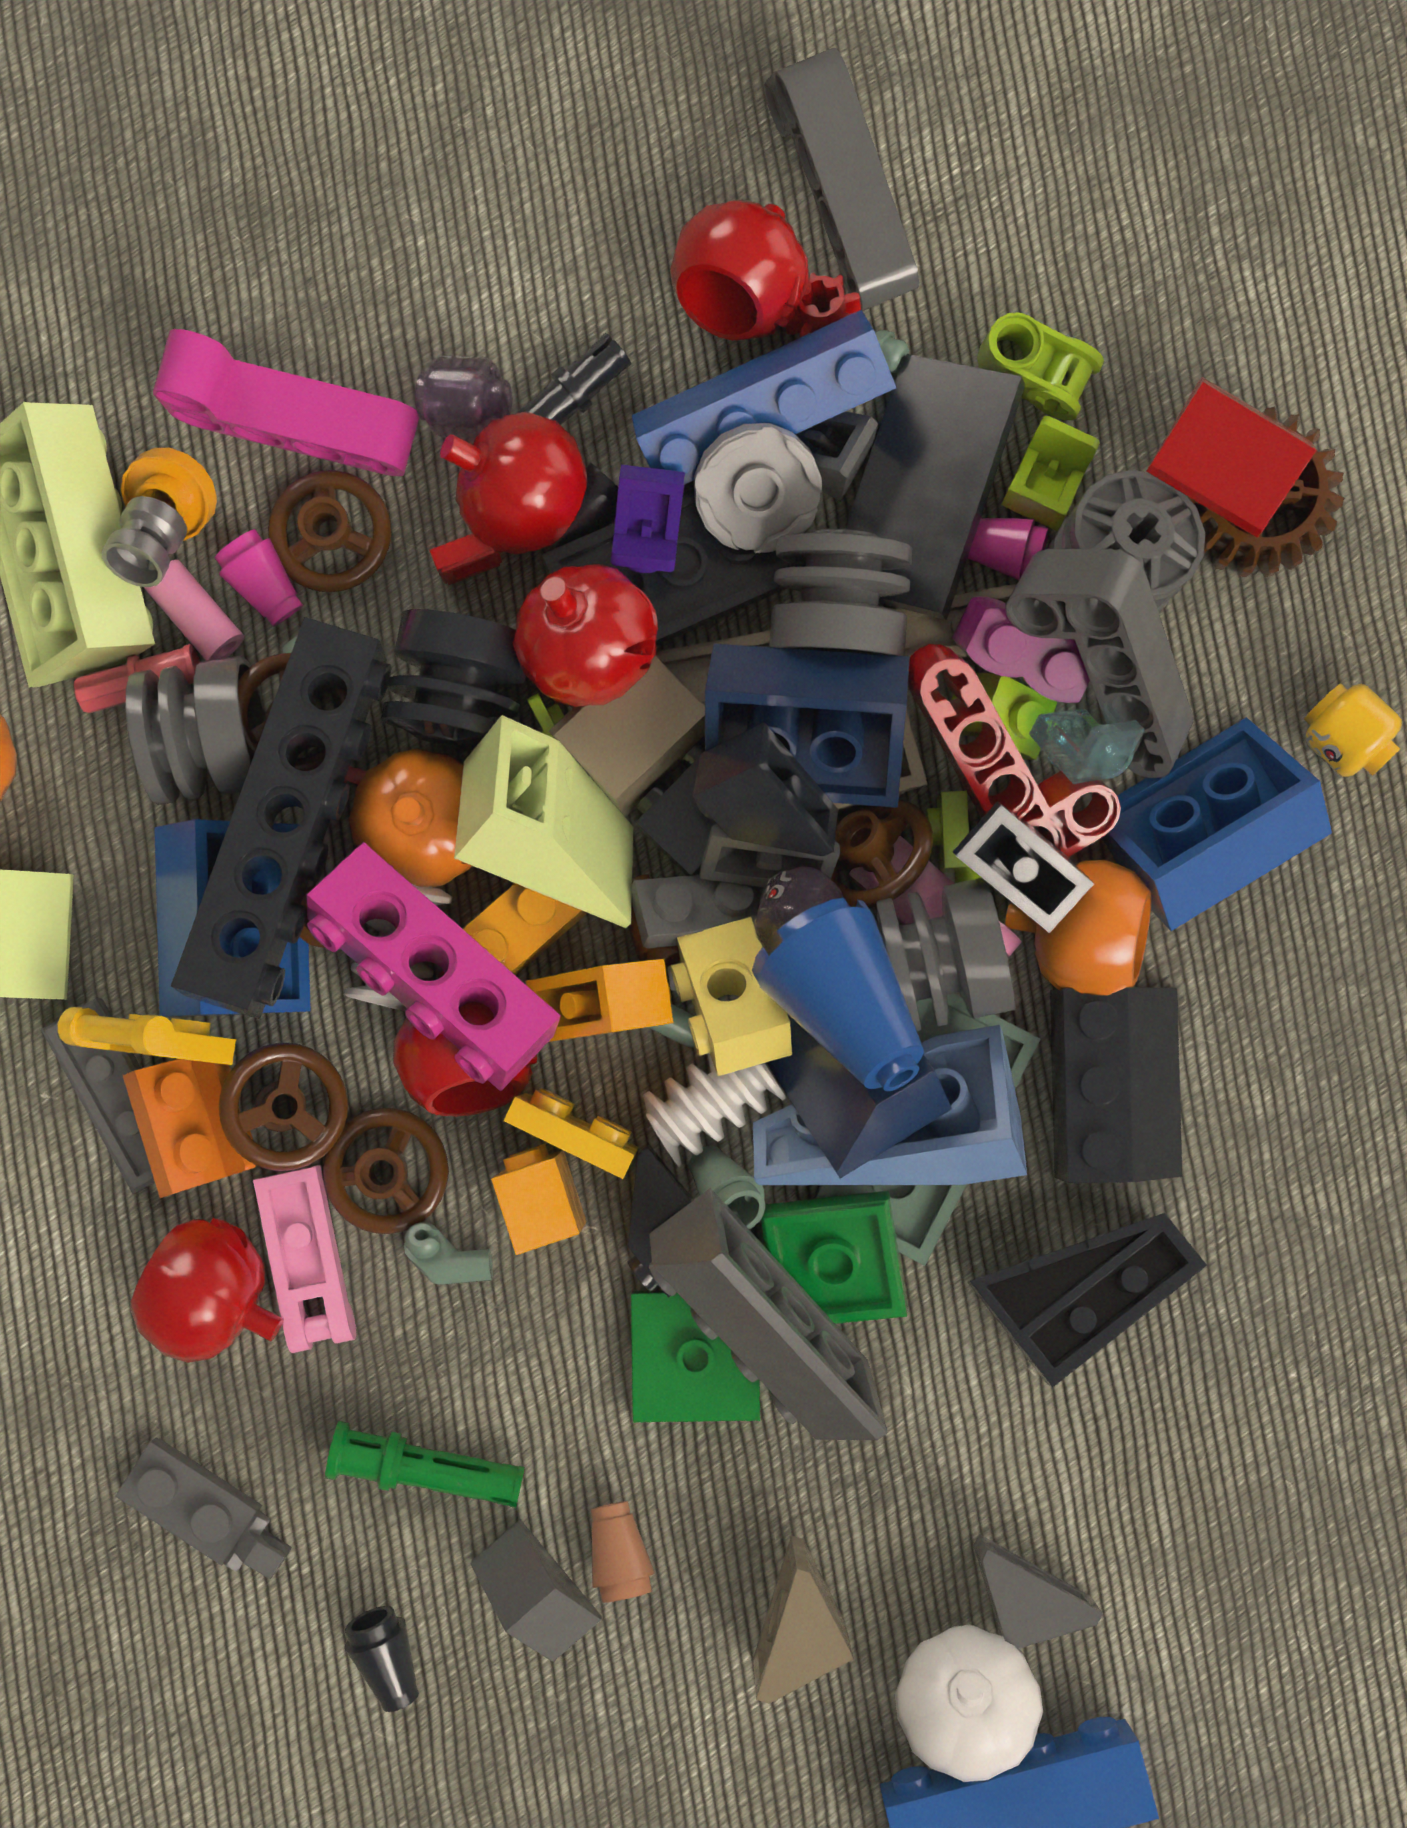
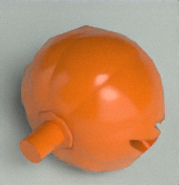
(411, 814)
(1100, 939)

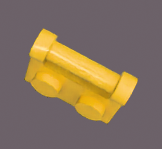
(145, 1035)

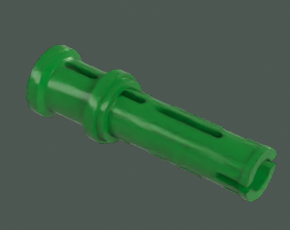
(395, 1462)

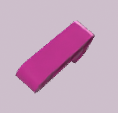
(282, 410)

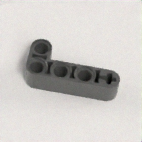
(824, 117)
(1113, 617)

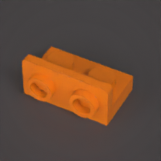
(181, 1123)

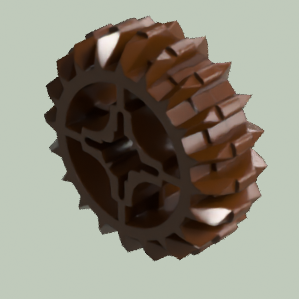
(1308, 495)

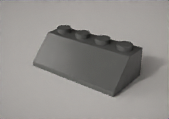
(766, 1321)

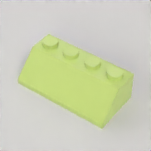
(53, 525)

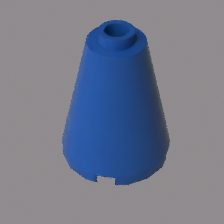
(844, 992)

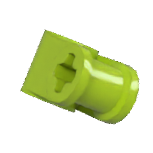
(1045, 363)

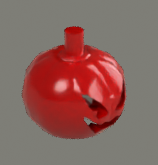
(739, 269)
(518, 482)
(585, 635)
(437, 1080)
(202, 1291)

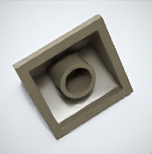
(635, 737)
(801, 1631)

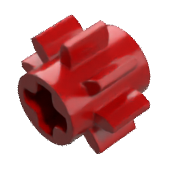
(822, 305)

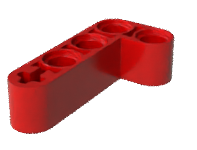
(995, 754)

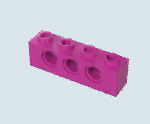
(371, 889)

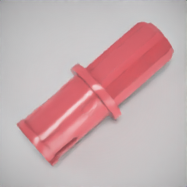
(108, 686)

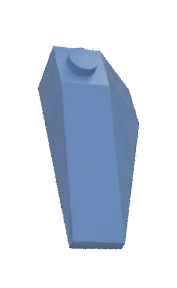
(964, 1146)

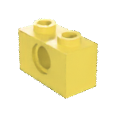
(734, 1031)

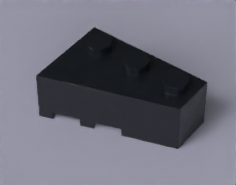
(1088, 1293)

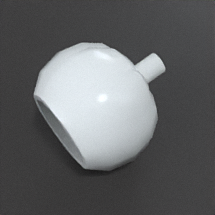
(969, 1703)

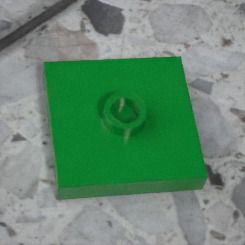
(840, 1253)
(681, 1370)

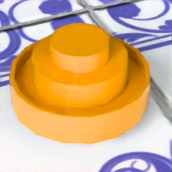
(174, 480)

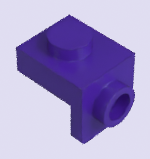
(647, 519)

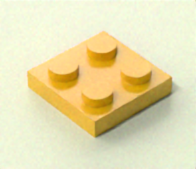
(550, 1119)

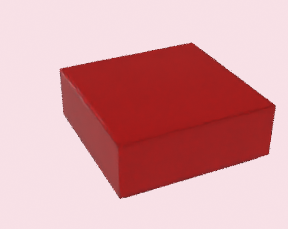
(464, 558)

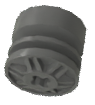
(1143, 519)
(841, 593)
(185, 732)
(950, 952)

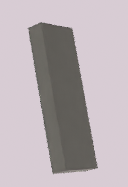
(102, 1091)

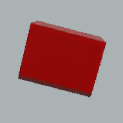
(1231, 457)

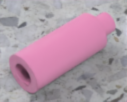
(196, 613)

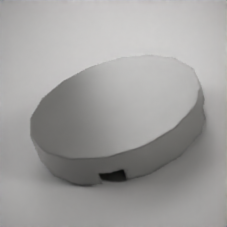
(757, 487)

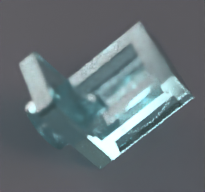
(1084, 747)

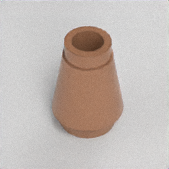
(618, 1554)

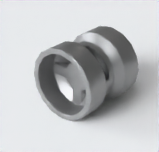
(142, 544)

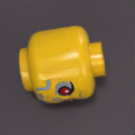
(1353, 730)

